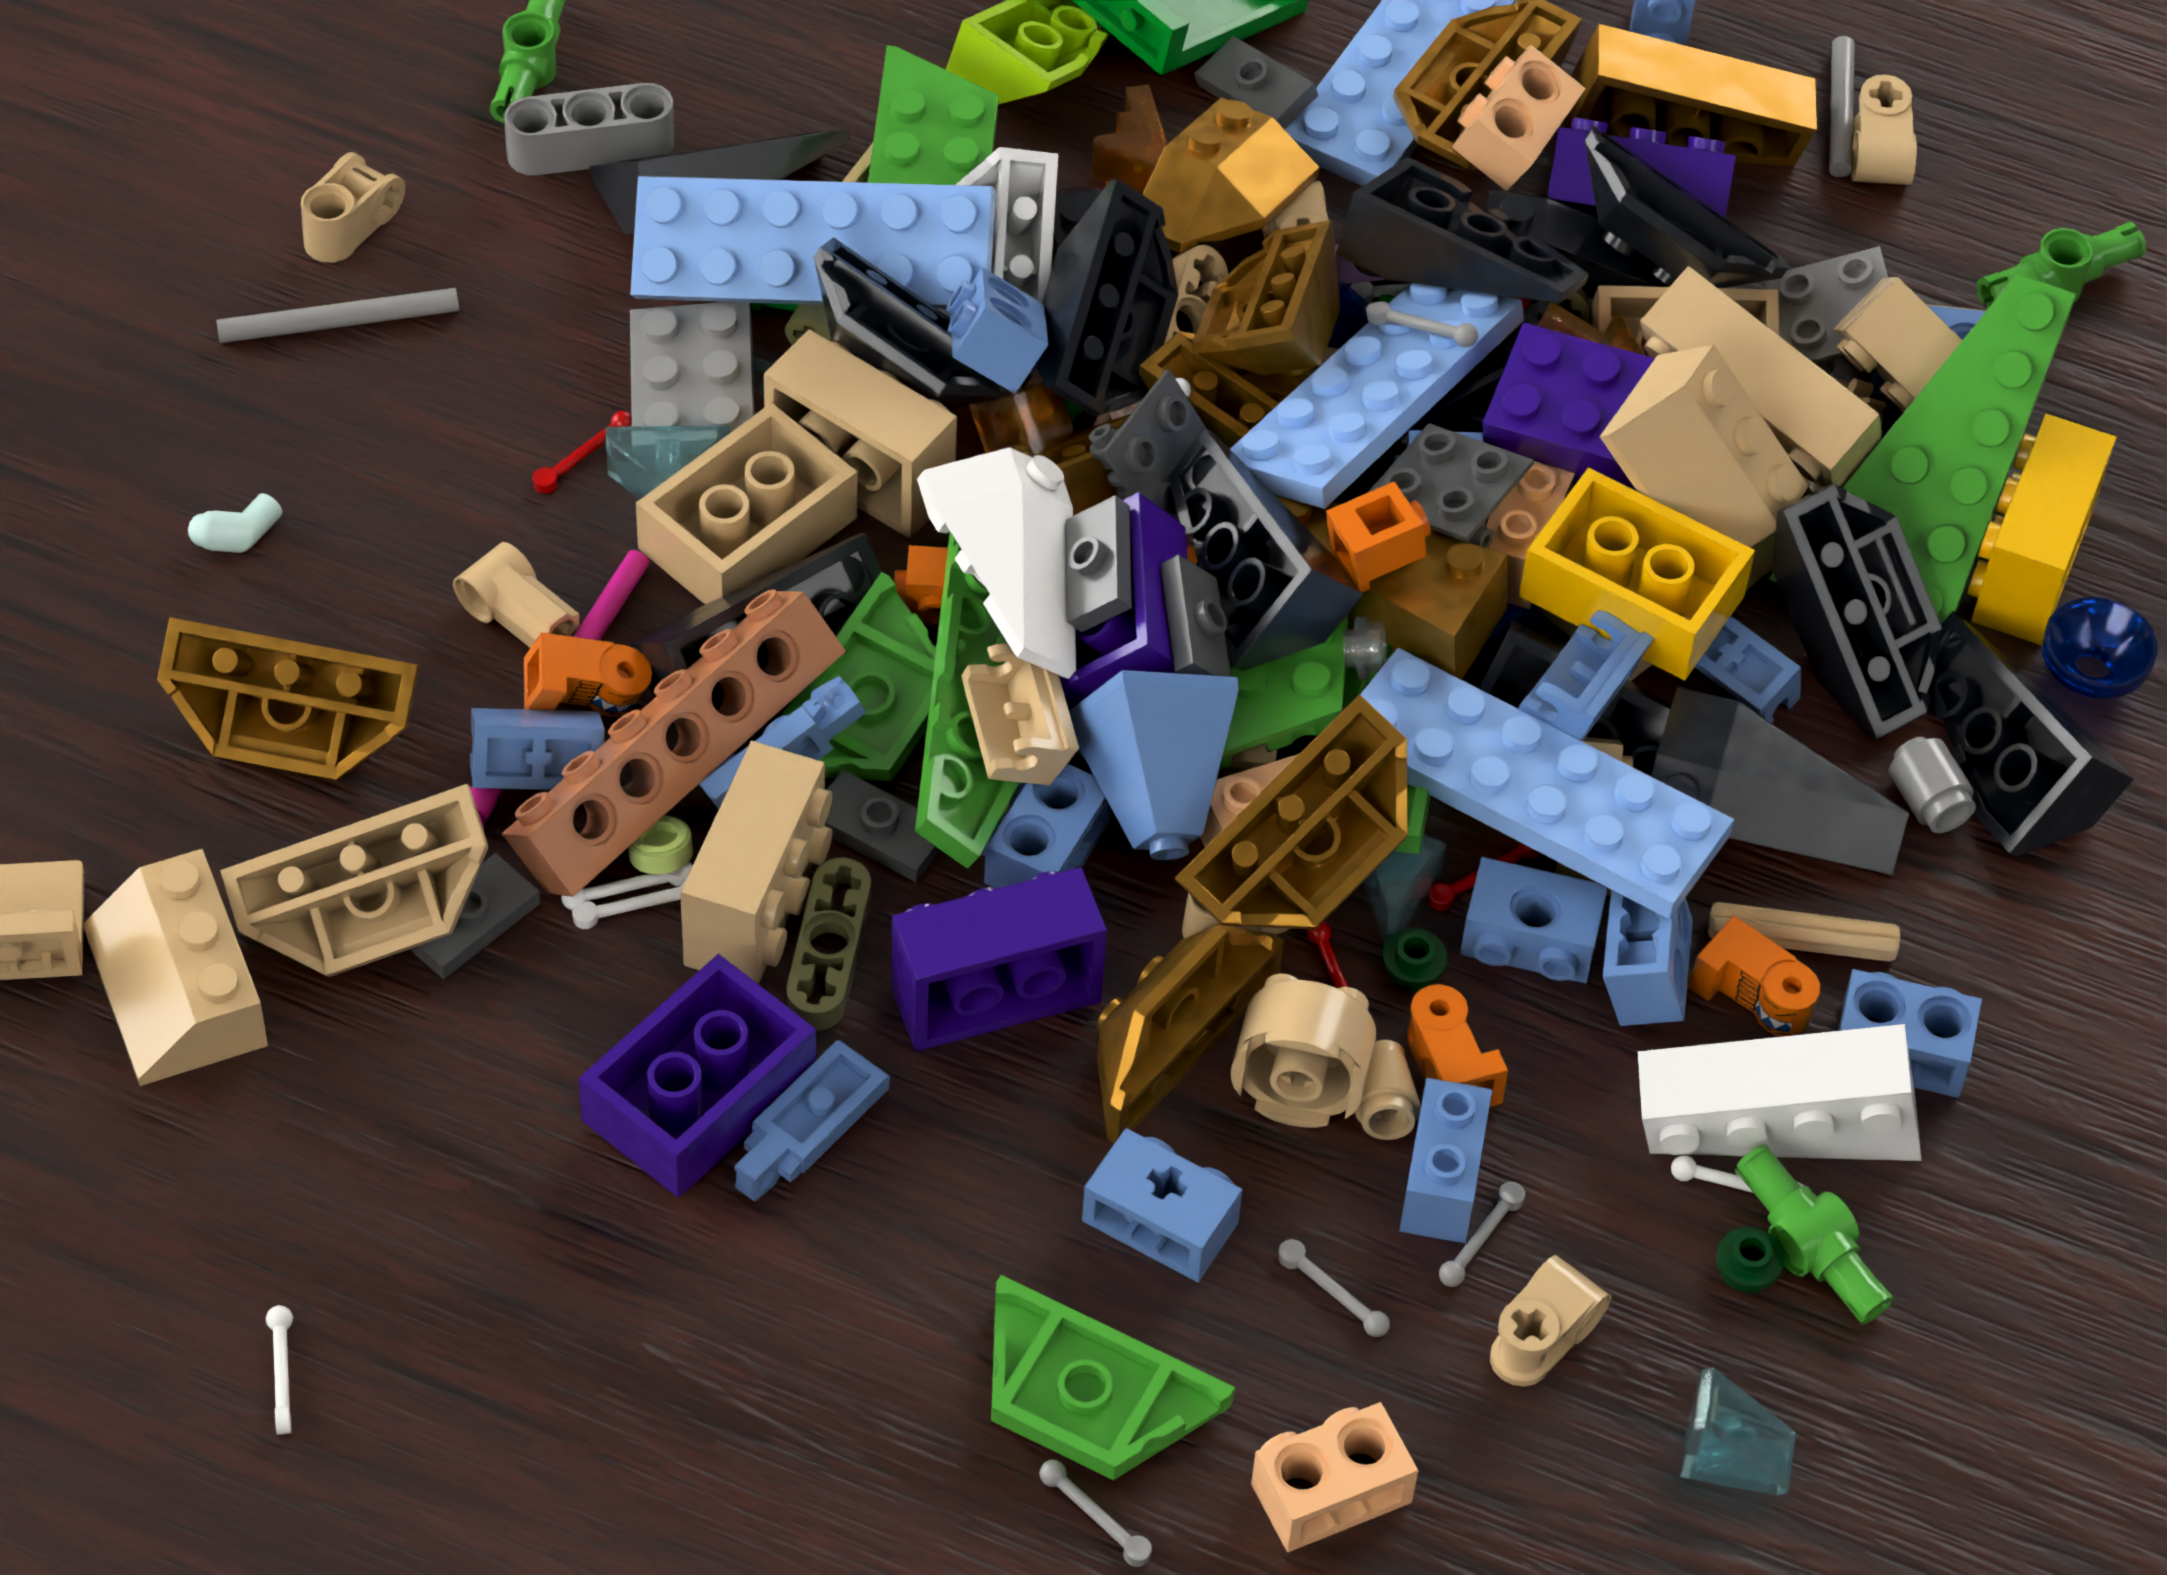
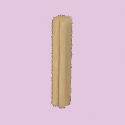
(1813, 931)

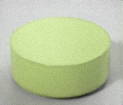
(662, 847)

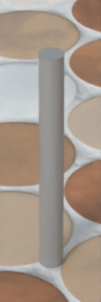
(337, 315)

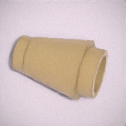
(1388, 1094)

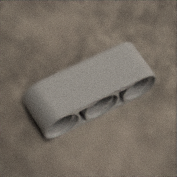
(588, 128)

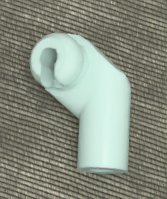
(235, 530)

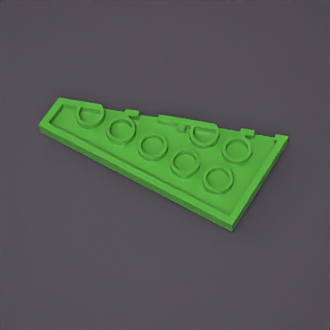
(1961, 434)
(955, 796)

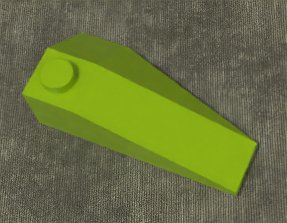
(1026, 46)

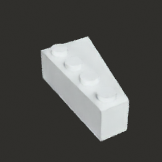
(1795, 1093)

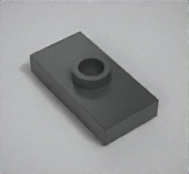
(1257, 80)
(1098, 563)
(1194, 619)
(878, 826)
(493, 906)

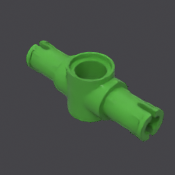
(528, 53)
(2069, 260)
(1814, 1233)

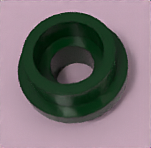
(1410, 972)
(1744, 1274)

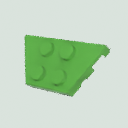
(929, 123)
(891, 674)
(1288, 697)
(1091, 1386)

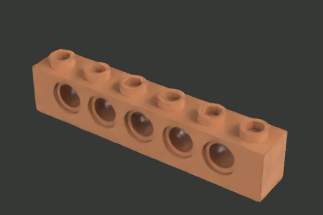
(798, 652)

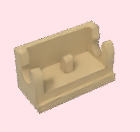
(1019, 718)

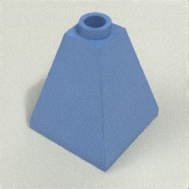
(1157, 752)

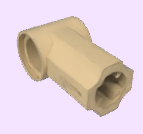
(507, 590)

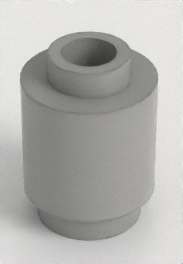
(1932, 784)

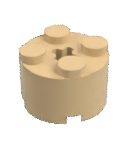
(1304, 1051)

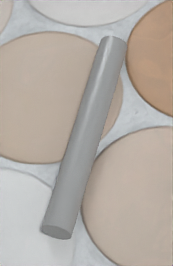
(1841, 106)

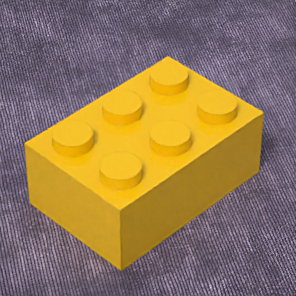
(2041, 528)
(1639, 563)

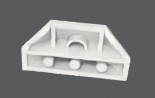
(1022, 217)

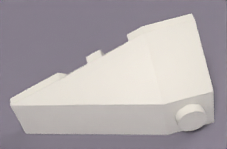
(1012, 536)

